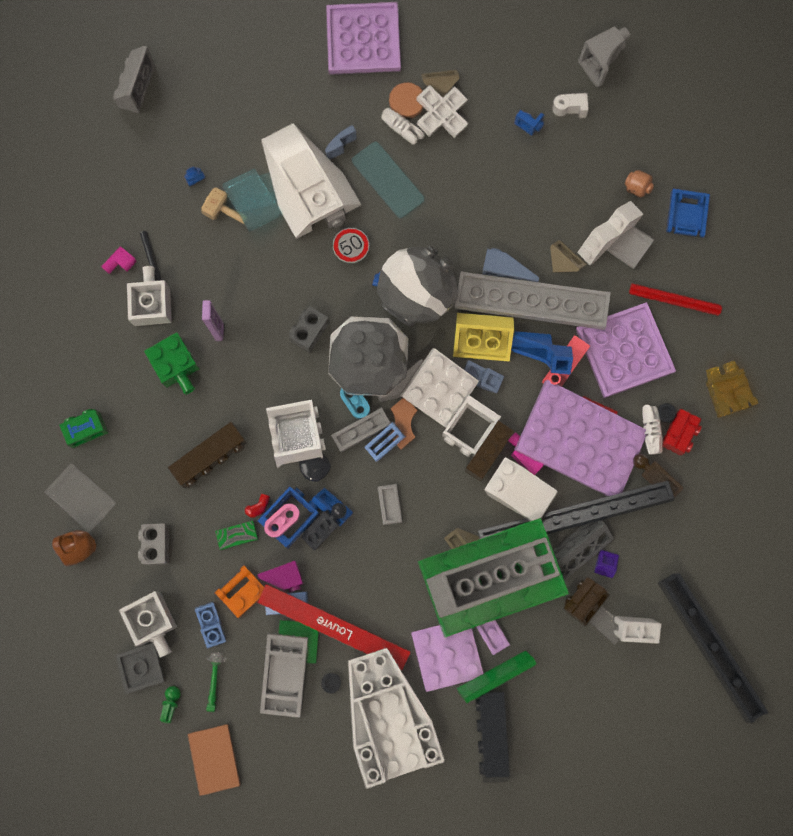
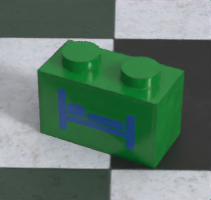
(83, 428)

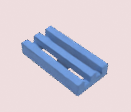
(390, 447)

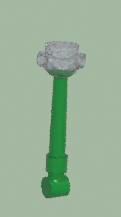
(215, 659)

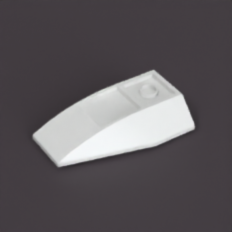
(305, 180)
(388, 721)

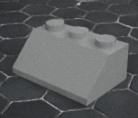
(134, 80)

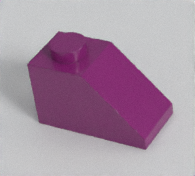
(284, 577)

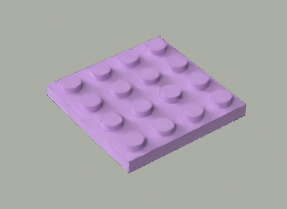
(363, 38)
(626, 351)

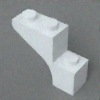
(607, 233)

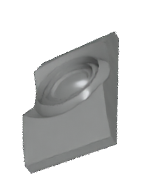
(284, 675)

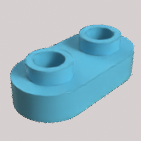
(354, 403)

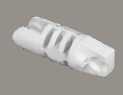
(402, 126)
(653, 429)

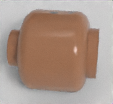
(639, 183)

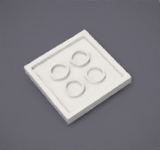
(439, 387)

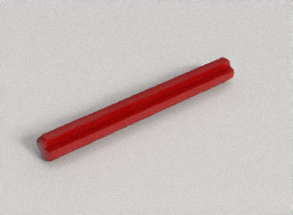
(675, 299)

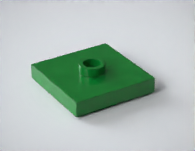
(298, 629)

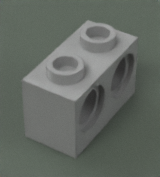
(160, 543)

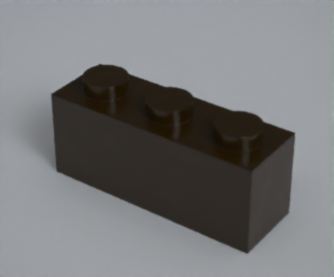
(489, 451)

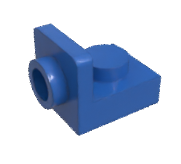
(527, 123)

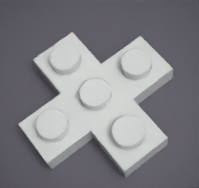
(442, 111)

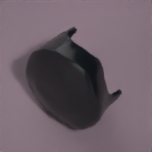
(315, 468)

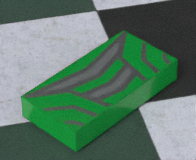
(236, 535)

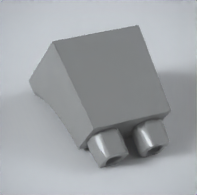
(601, 52)

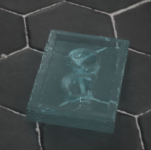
(251, 199)

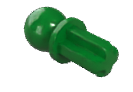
(172, 694)

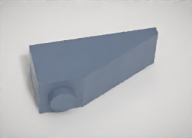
(503, 265)

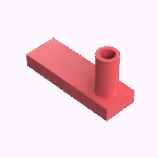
(579, 348)

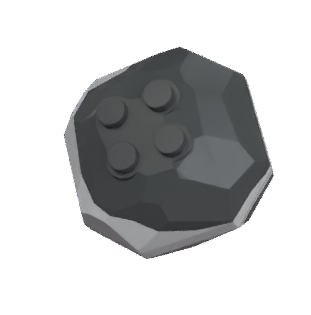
(417, 285)
(368, 356)

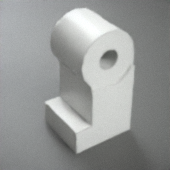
(571, 104)

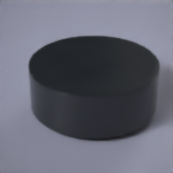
(666, 412)
(331, 683)

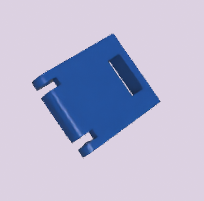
(685, 217)

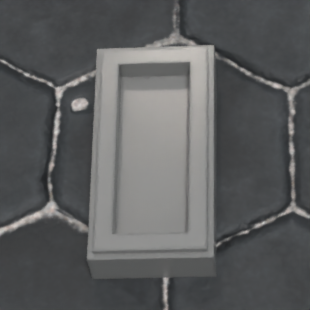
(390, 504)

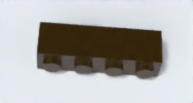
(207, 455)

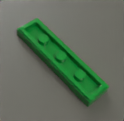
(496, 676)

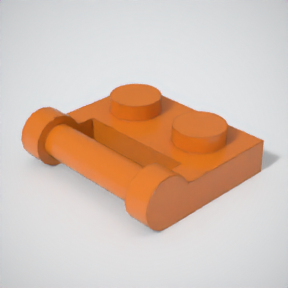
(245, 597)

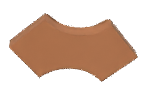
(403, 413)

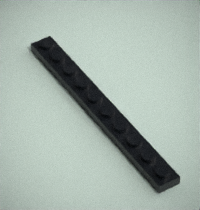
(596, 509)

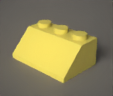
(483, 337)

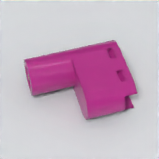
(121, 258)

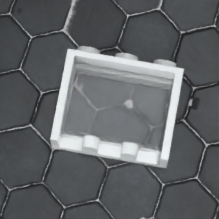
(295, 432)

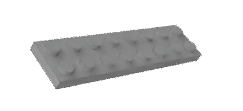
(533, 300)

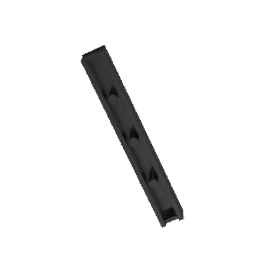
(713, 648)

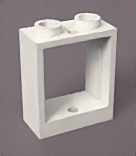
(480, 410)

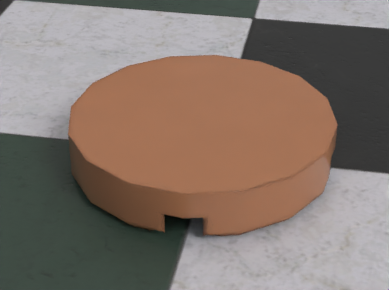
(403, 100)

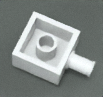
(149, 300)
(149, 621)

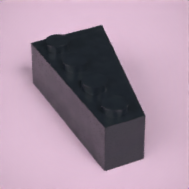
(493, 736)

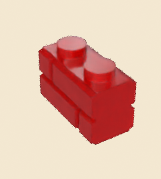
(681, 432)

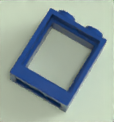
(298, 495)

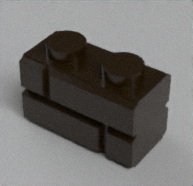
(586, 601)

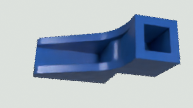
(540, 347)

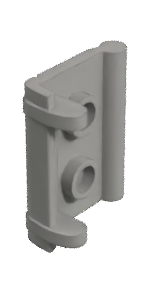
(631, 246)

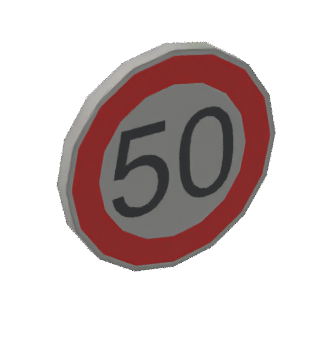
(351, 245)

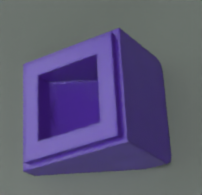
(606, 564)

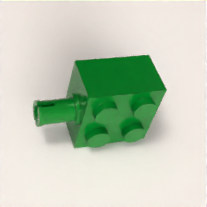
(173, 362)

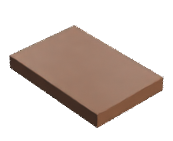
(214, 759)

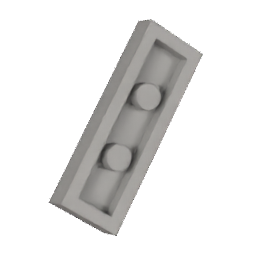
(361, 430)

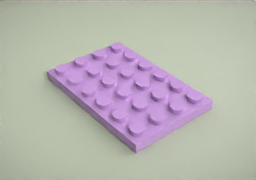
(581, 440)

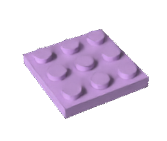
(446, 659)

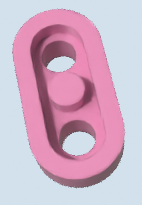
(281, 519)

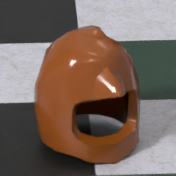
(76, 547)

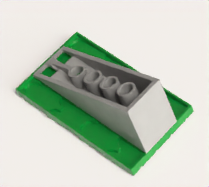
(492, 577)

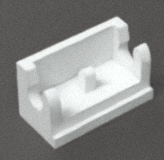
(638, 629)

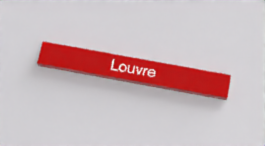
(329, 624)

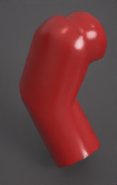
(259, 508)

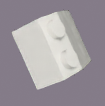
(520, 490)

